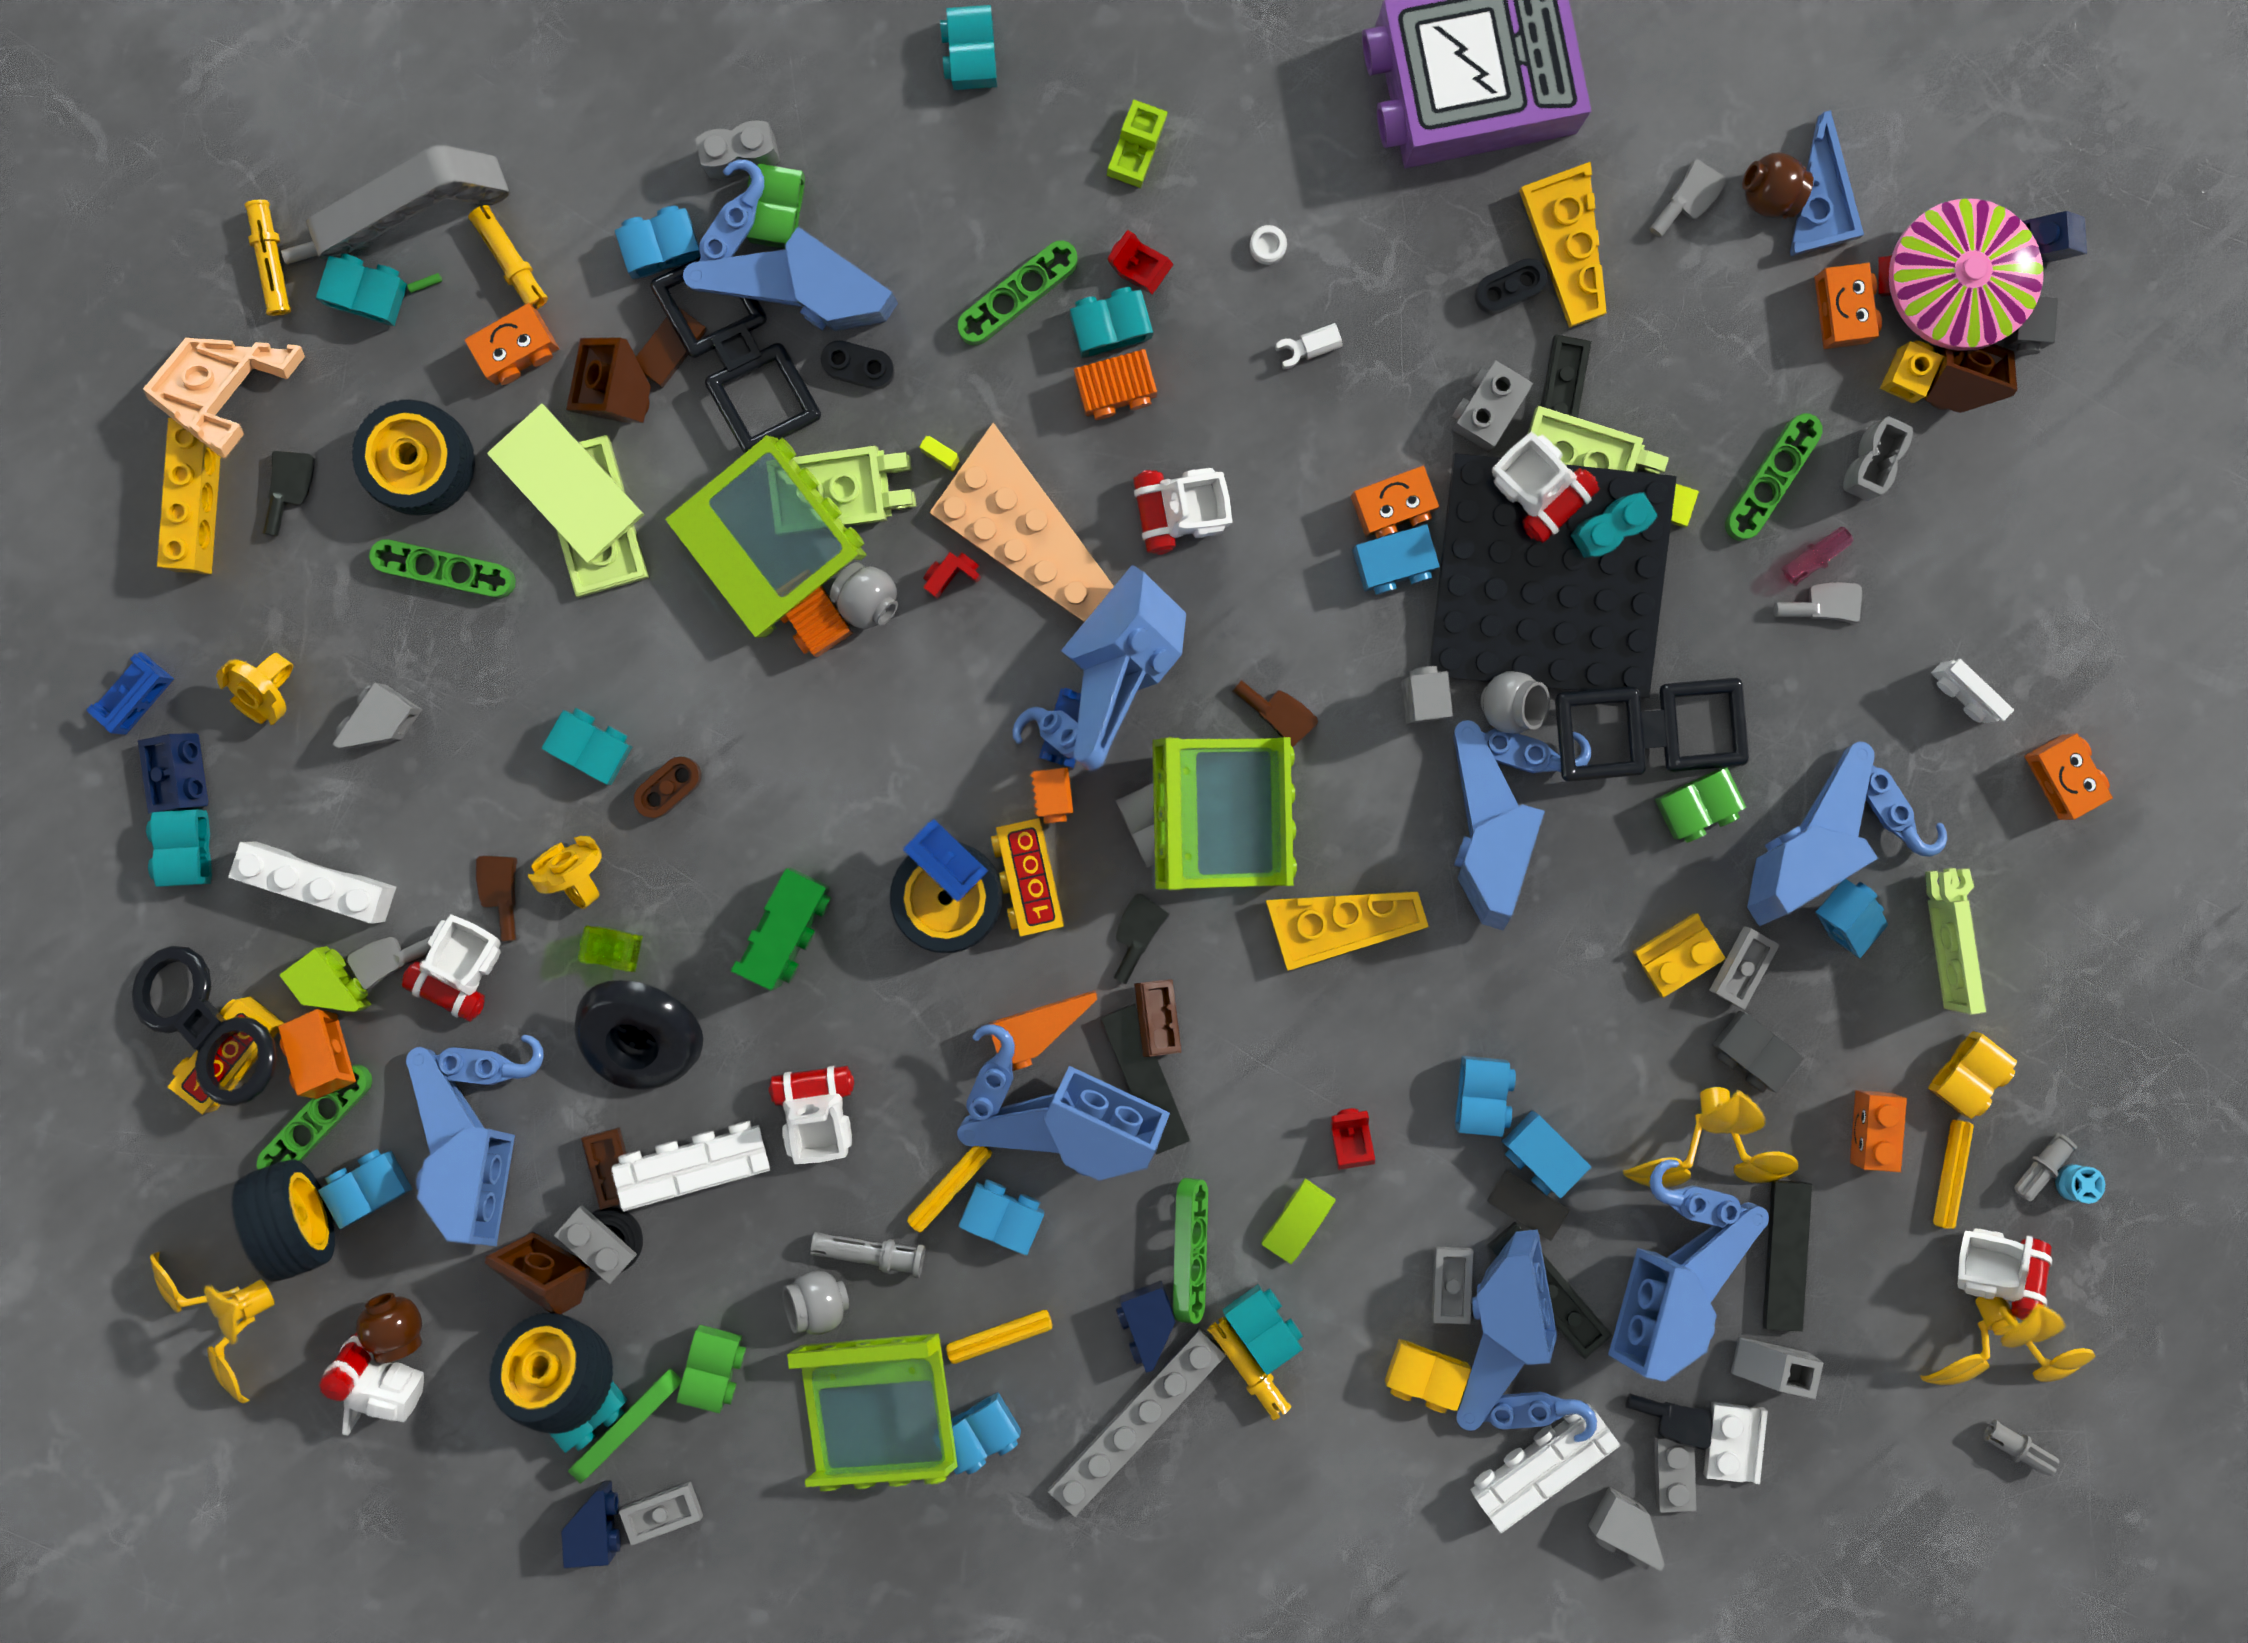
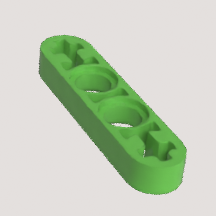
(1013, 288)
(1776, 479)
(442, 568)
(317, 1124)
(1190, 1250)
(625, 1426)

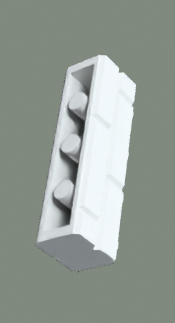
(690, 1167)
(1541, 1469)

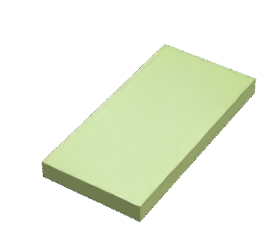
(565, 483)
(624, 559)

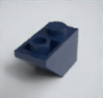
(2059, 235)
(1150, 1321)
(591, 1533)

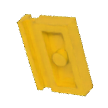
(1679, 955)

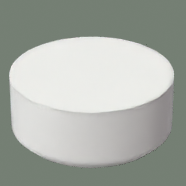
(1268, 244)

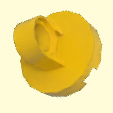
(257, 688)
(568, 871)

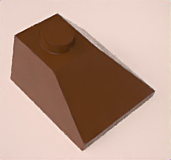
(1973, 378)
(609, 381)
(542, 1272)

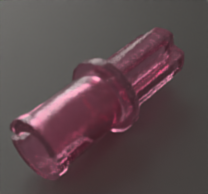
(1817, 556)

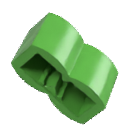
(778, 206)
(1700, 804)
(710, 1369)

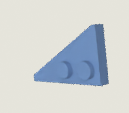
(1831, 210)

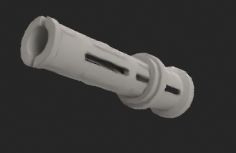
(884, 1255)

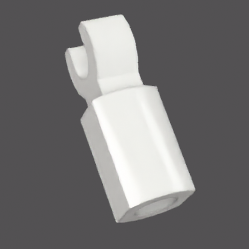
(1311, 344)

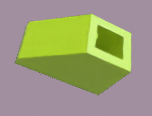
(324, 983)

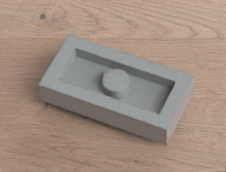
(1744, 967)
(595, 1244)
(1452, 1285)
(1674, 1476)
(660, 1513)

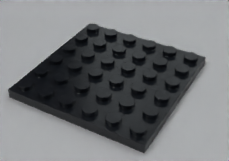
(1544, 604)

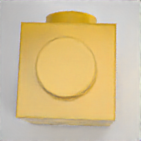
(1912, 371)

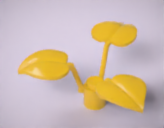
(1724, 1115)
(244, 1304)
(2037, 1327)

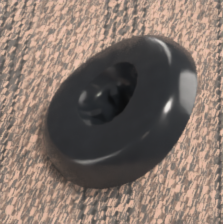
(636, 1035)

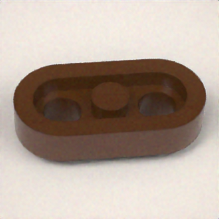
(668, 786)

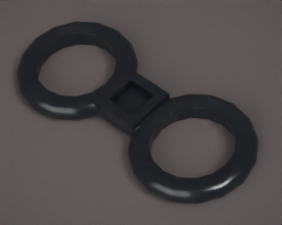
(204, 1026)

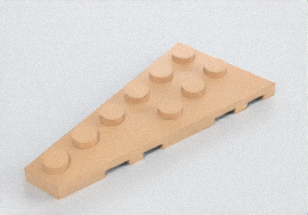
(1013, 521)

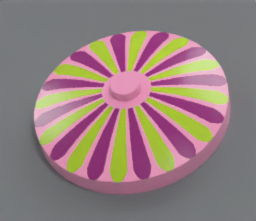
(1966, 274)

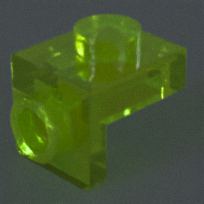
(610, 948)

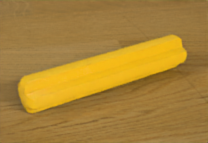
(1953, 1174)
(948, 1187)
(999, 1336)

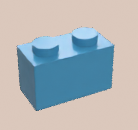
(1395, 559)
(1853, 917)
(1546, 1154)

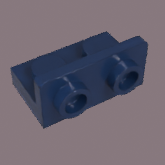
(173, 772)

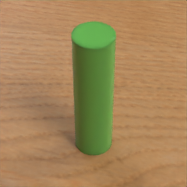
(424, 283)

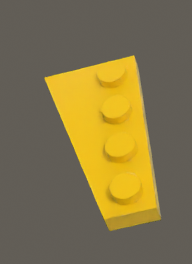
(1567, 235)
(1334, 925)

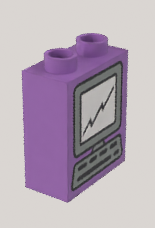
(1475, 75)

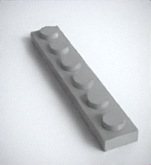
(1136, 1422)

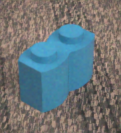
(657, 242)
(1483, 1096)
(364, 1189)
(1001, 1217)
(982, 1432)

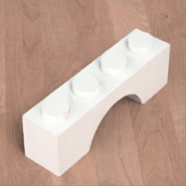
(311, 883)

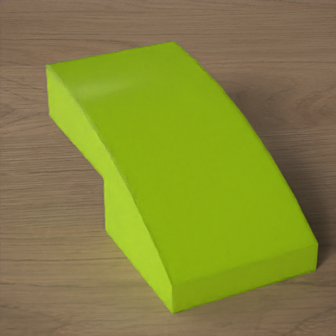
(1137, 143)
(1298, 1221)

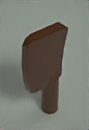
(1282, 712)
(497, 888)

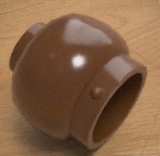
(1777, 185)
(389, 1327)

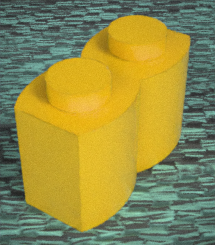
(1973, 1075)
(1427, 1376)

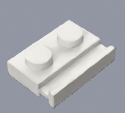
(1979, 698)
(1736, 1443)

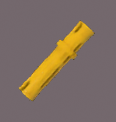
(267, 257)
(515, 269)
(1240, 1356)

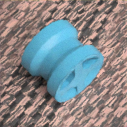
(2090, 1183)

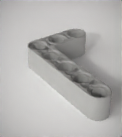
(403, 193)

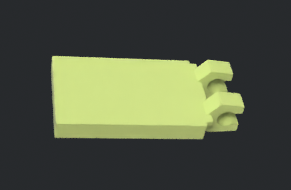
(1593, 444)
(859, 482)
(1955, 940)

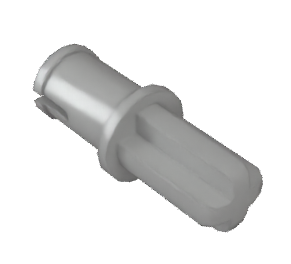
(2045, 1167)
(2020, 1448)

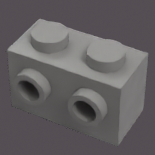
(1491, 406)

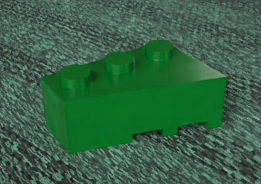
(783, 930)

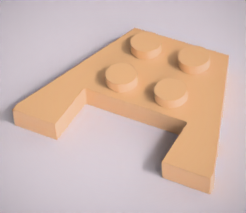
(204, 376)

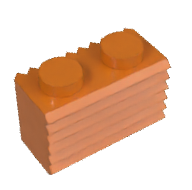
(1115, 384)
(817, 624)
(1052, 794)

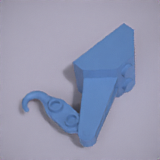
(800, 276)
(1121, 650)
(1499, 829)
(1827, 841)
(1086, 1121)
(467, 1164)
(1668, 1300)
(1516, 1332)

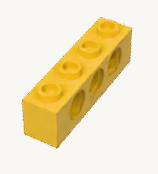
(188, 503)

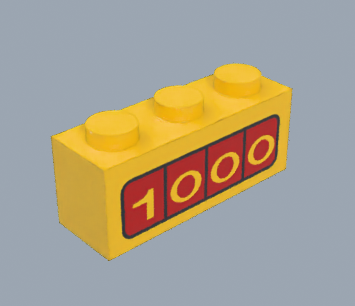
(1027, 877)
(231, 1060)

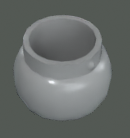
(864, 596)
(1515, 702)
(815, 1303)

